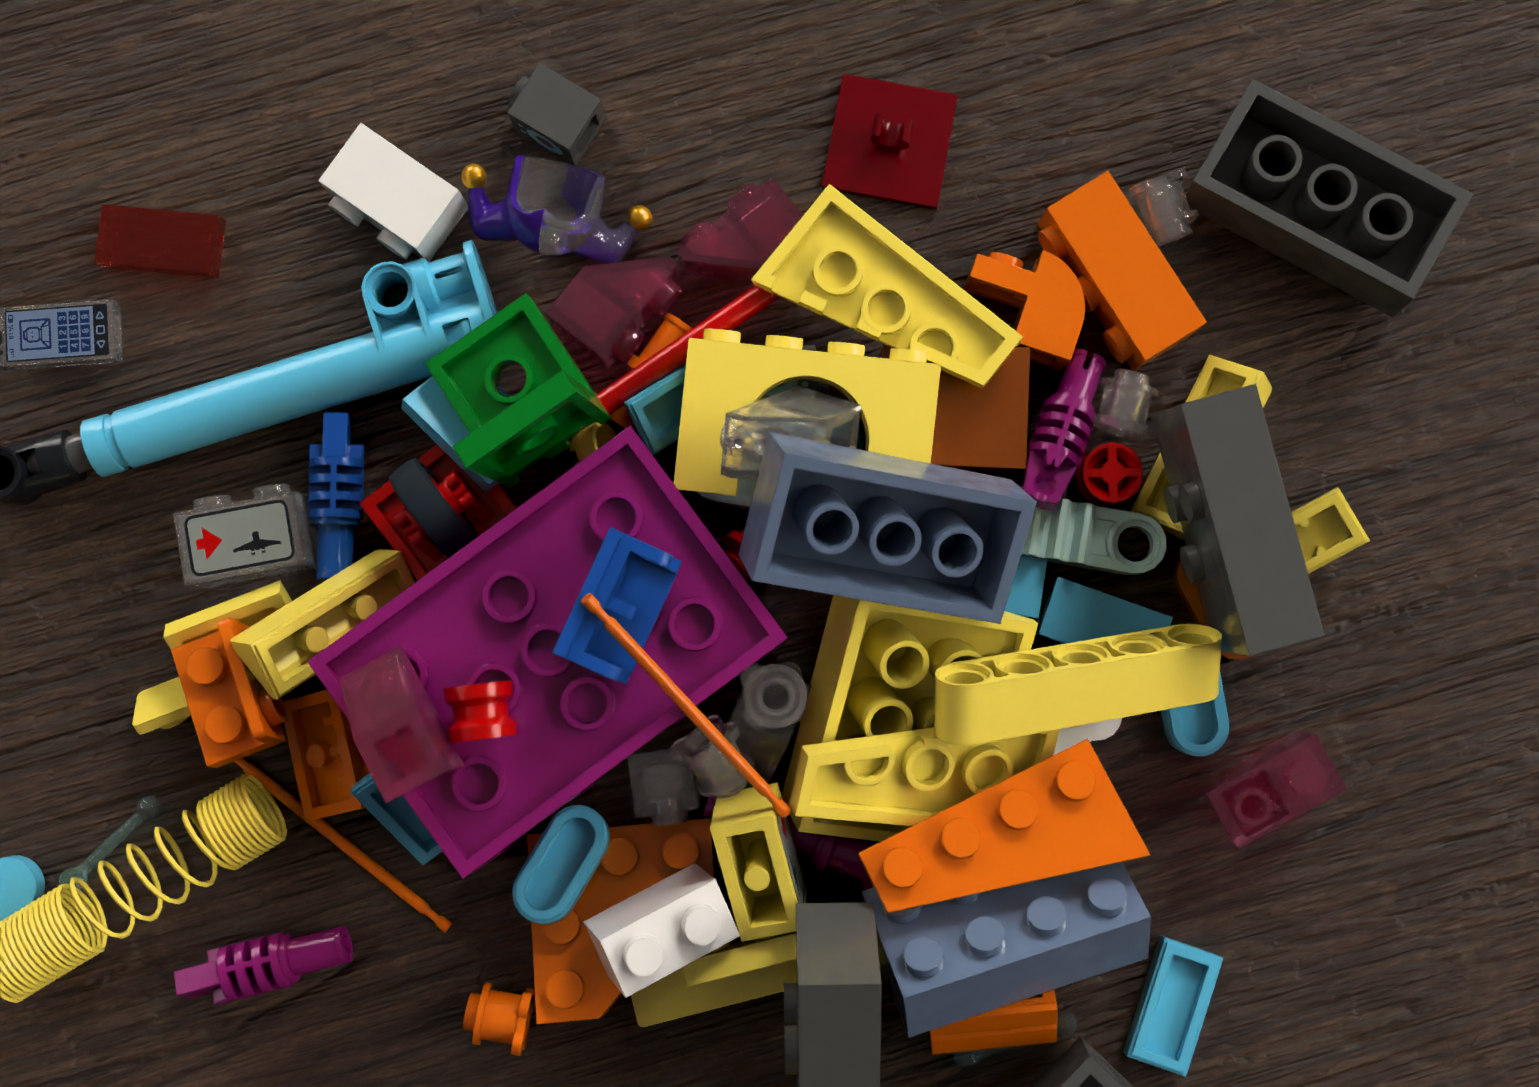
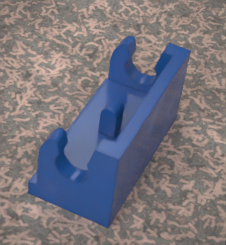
(631, 587)

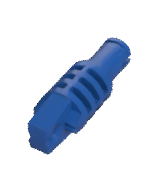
(335, 494)

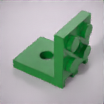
(522, 428)

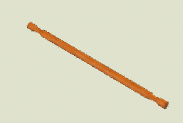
(685, 704)
(346, 846)

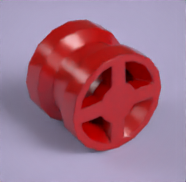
(1120, 473)
(480, 711)

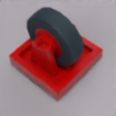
(433, 510)

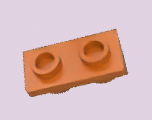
(225, 698)
(323, 755)

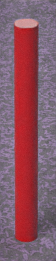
(675, 353)

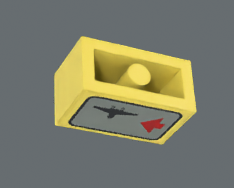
(758, 863)

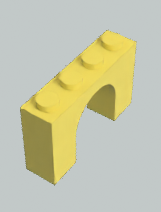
(724, 375)

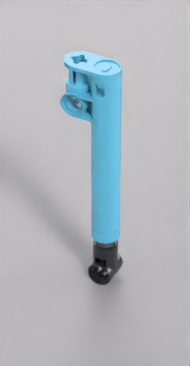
(440, 308)

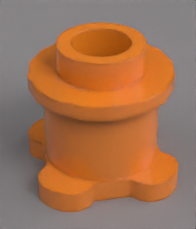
(500, 1017)

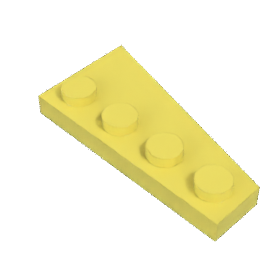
(877, 285)
(905, 774)

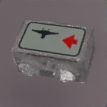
(245, 538)

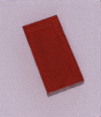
(160, 241)

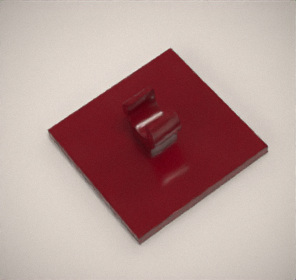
(890, 141)

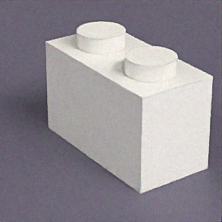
(393, 193)
(661, 929)

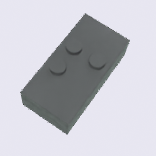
(1327, 199)
(1236, 522)
(834, 997)

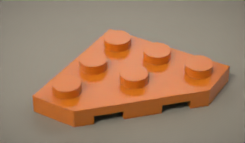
(566, 966)

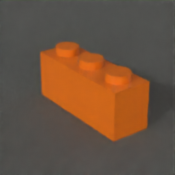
(1120, 272)

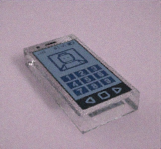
(60, 335)

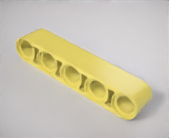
(1076, 683)

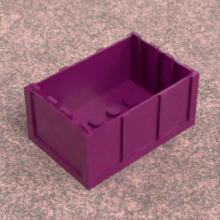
(498, 616)

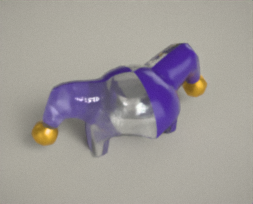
(551, 211)

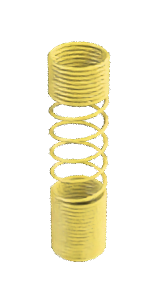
(69, 929)

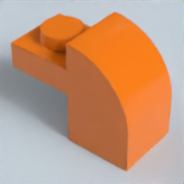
(1047, 300)

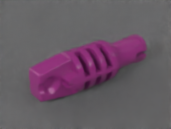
(1062, 432)
(263, 965)

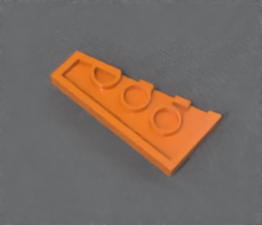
(1019, 831)

